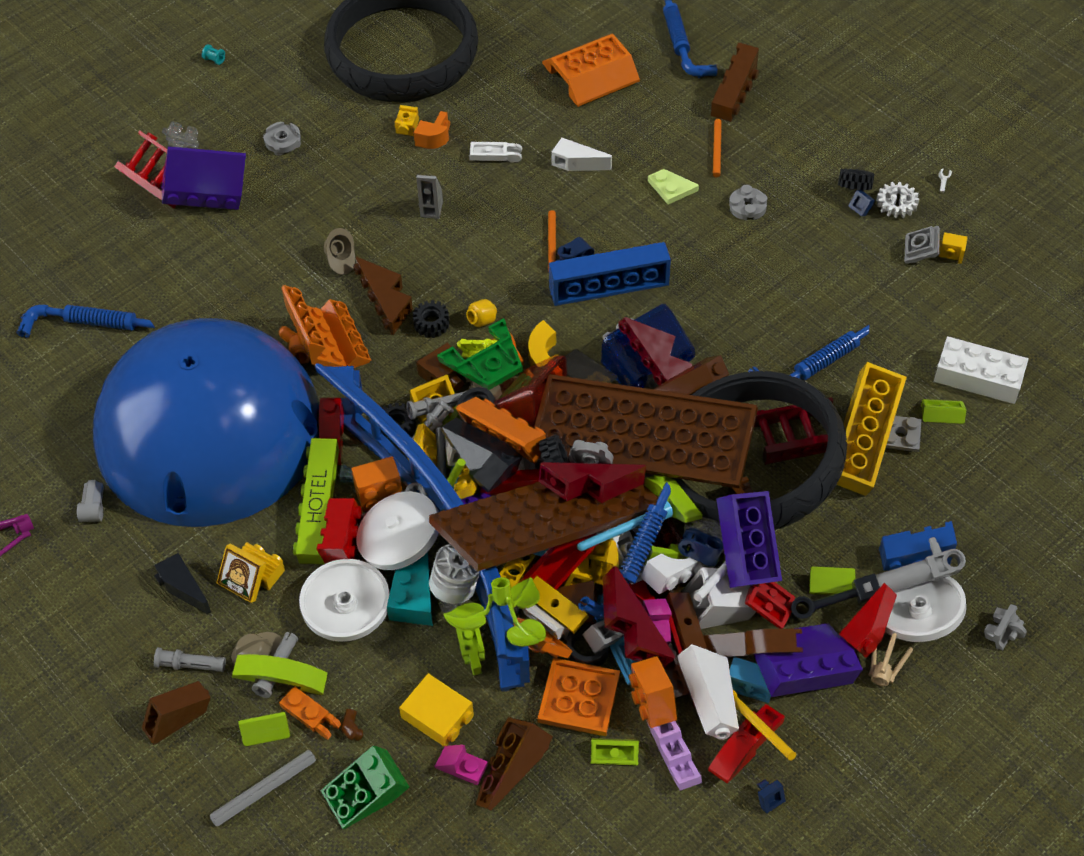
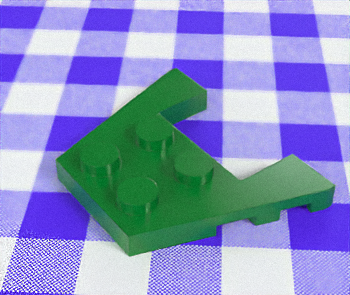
(491, 364)

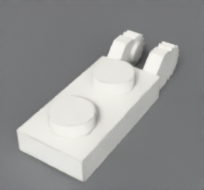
(495, 151)

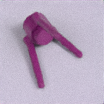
(20, 524)

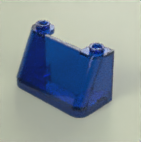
(627, 363)

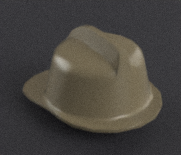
(340, 251)
(257, 644)

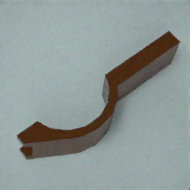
(754, 642)

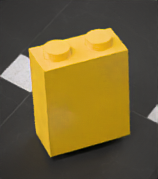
(437, 710)

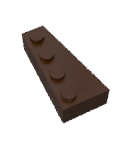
(736, 82)

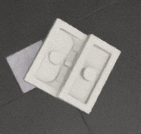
(550, 624)

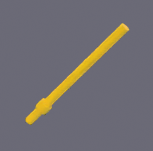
(763, 728)

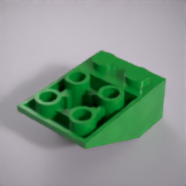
(364, 787)

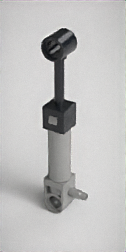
(932, 568)

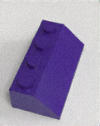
(749, 539)

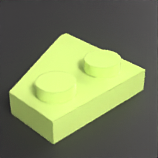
(671, 186)

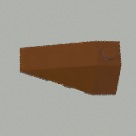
(696, 376)
(519, 749)

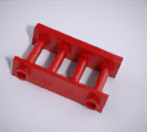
(141, 177)

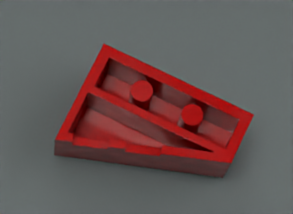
(340, 530)

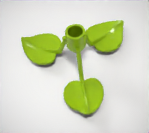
(522, 595)

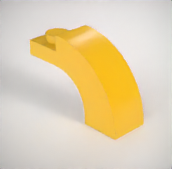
(540, 342)

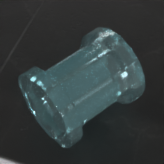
(346, 474)

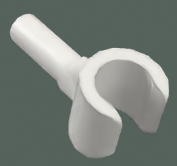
(943, 180)

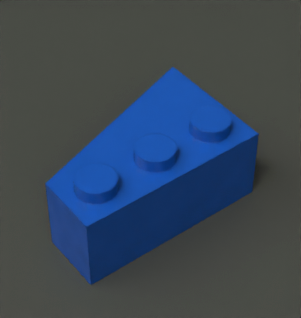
(908, 548)

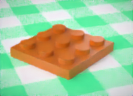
(579, 697)

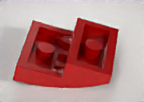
(770, 602)

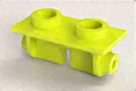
(471, 347)

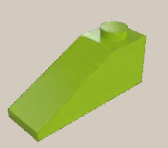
(681, 504)

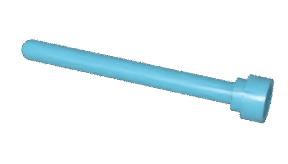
(622, 528)

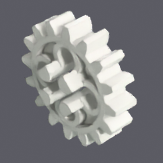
(907, 203)

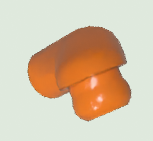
(286, 333)

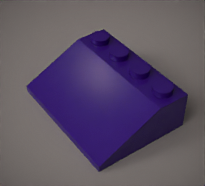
(203, 178)
(823, 663)

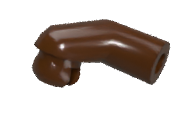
(348, 726)

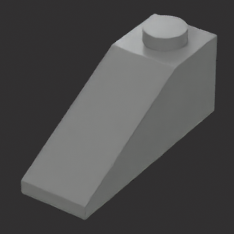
(429, 196)

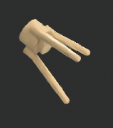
(882, 673)

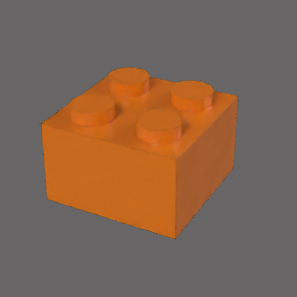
(376, 481)
(653, 692)

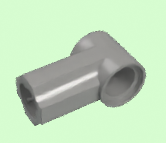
(91, 505)

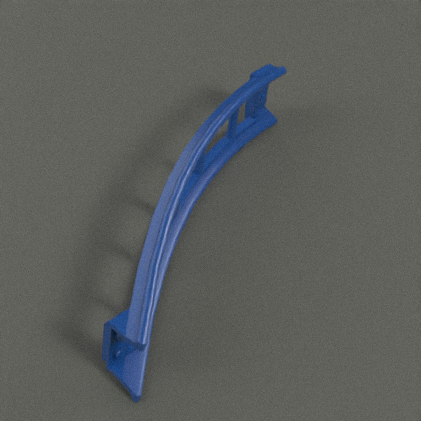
(511, 659)

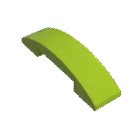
(280, 670)

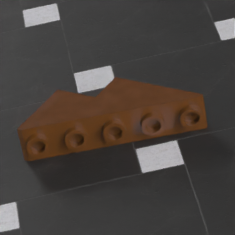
(384, 291)

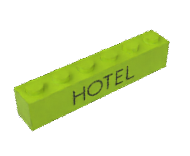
(316, 491)

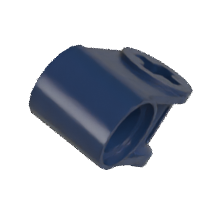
(574, 249)
(702, 548)

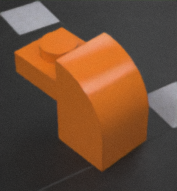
(432, 135)

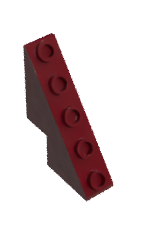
(654, 348)
(597, 480)
(627, 616)

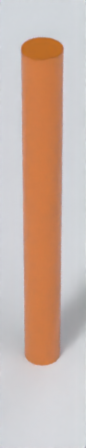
(717, 148)
(551, 237)

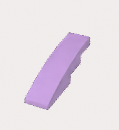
(676, 755)

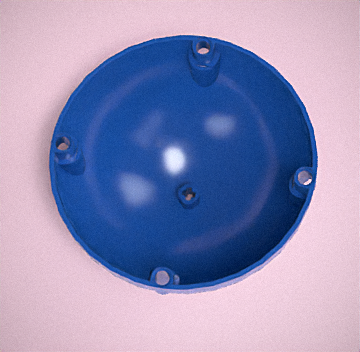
(204, 418)

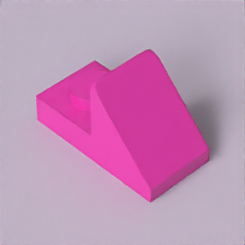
(660, 614)
(461, 764)

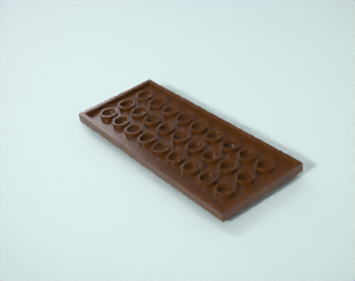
(654, 428)
(531, 521)

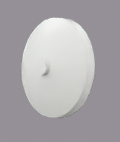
(397, 531)
(344, 600)
(927, 610)

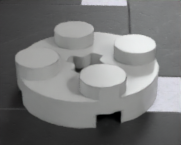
(290, 140)
(748, 194)
(590, 453)

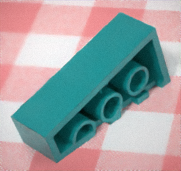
(411, 594)

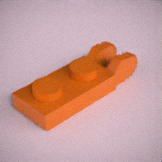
(309, 712)

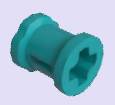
(213, 54)

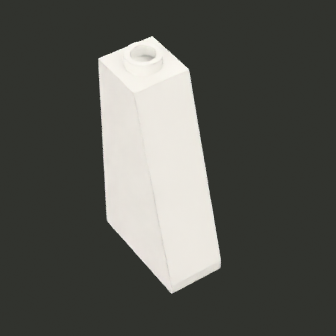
(711, 690)

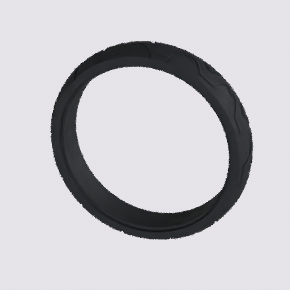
(404, 86)
(792, 390)

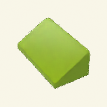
(943, 411)
(830, 580)
(264, 729)
(614, 751)

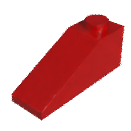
(332, 421)
(869, 624)

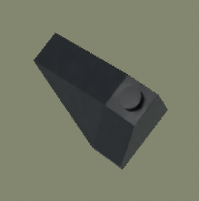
(485, 456)

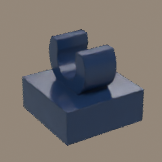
(861, 203)
(770, 795)

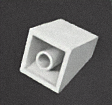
(721, 604)

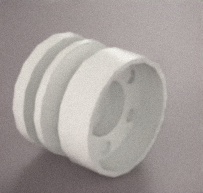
(452, 577)

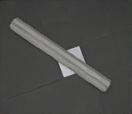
(262, 788)

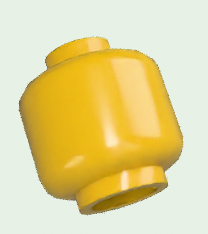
(481, 313)

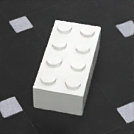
(981, 370)

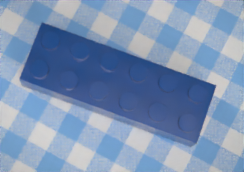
(609, 273)

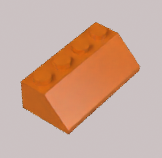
(503, 426)

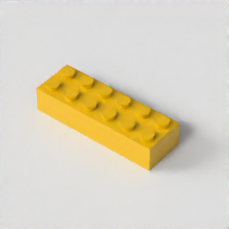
(869, 425)

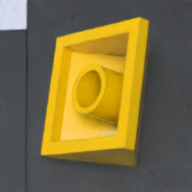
(433, 389)

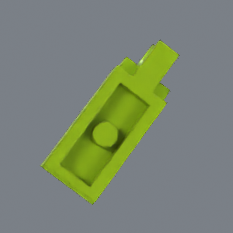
(471, 648)

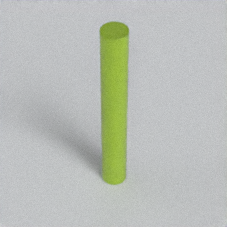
(456, 471)

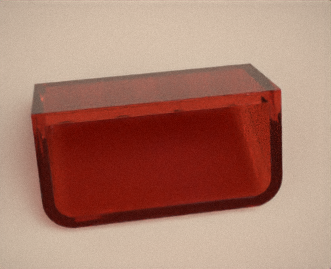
(526, 392)

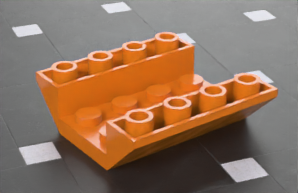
(594, 69)
(326, 332)

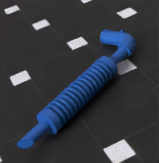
(681, 43)
(82, 315)
(827, 354)
(638, 553)

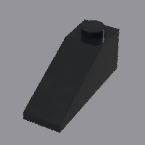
(180, 583)

